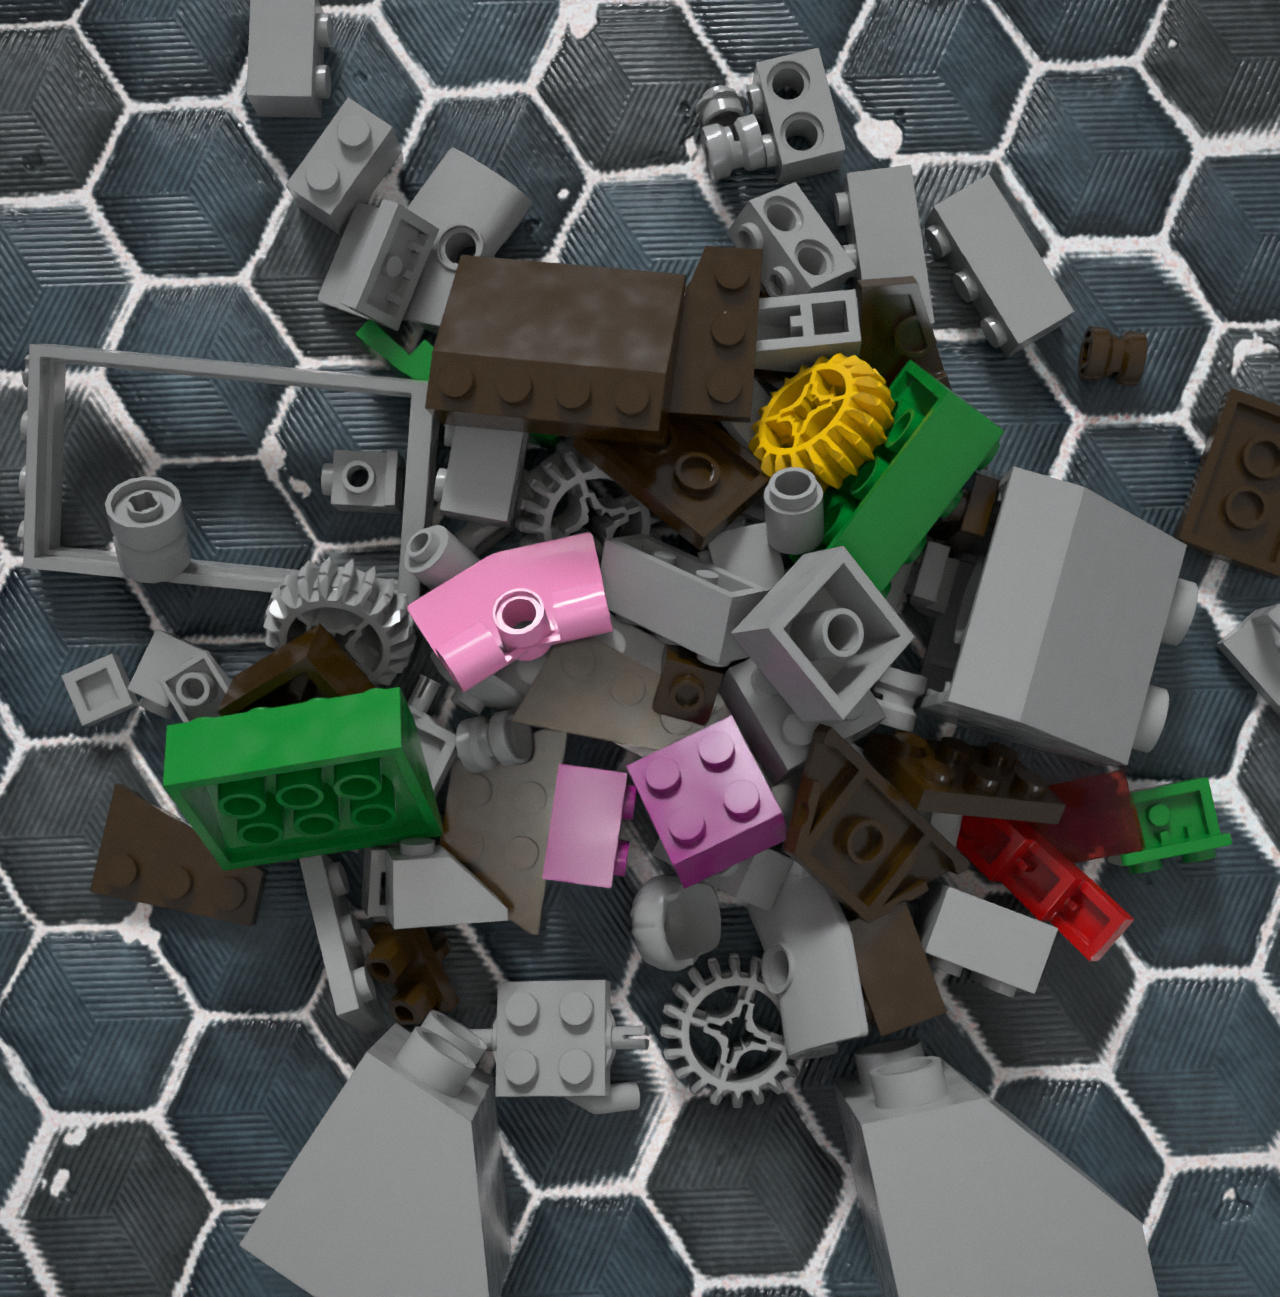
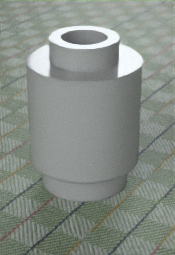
(794, 511)
(437, 556)

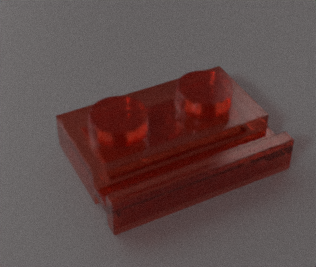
(1097, 818)

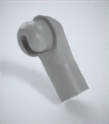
(622, 1098)

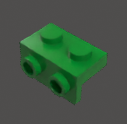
(1175, 822)

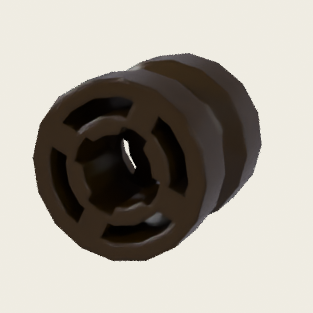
(1107, 355)

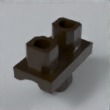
(415, 967)

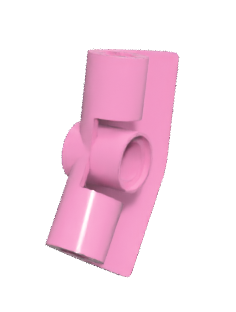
(475, 612)

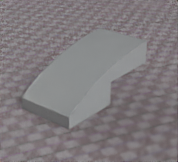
(934, 580)

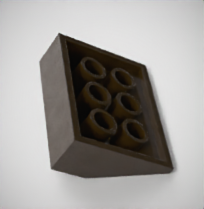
(558, 350)

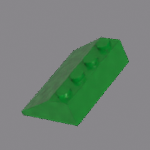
(912, 480)
(302, 779)

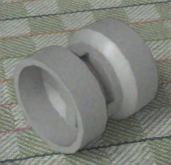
(733, 147)
(896, 695)
(487, 741)

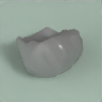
(675, 923)

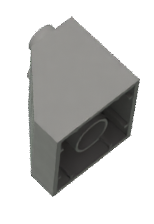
(1059, 625)
(398, 1178)
(970, 1195)

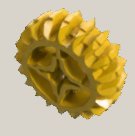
(824, 420)

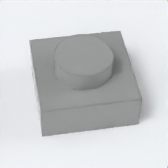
(100, 690)

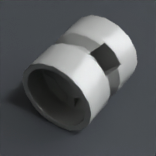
(148, 529)

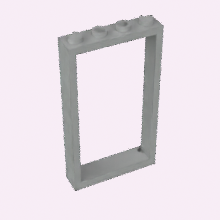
(44, 438)

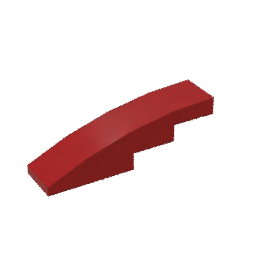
(1044, 882)

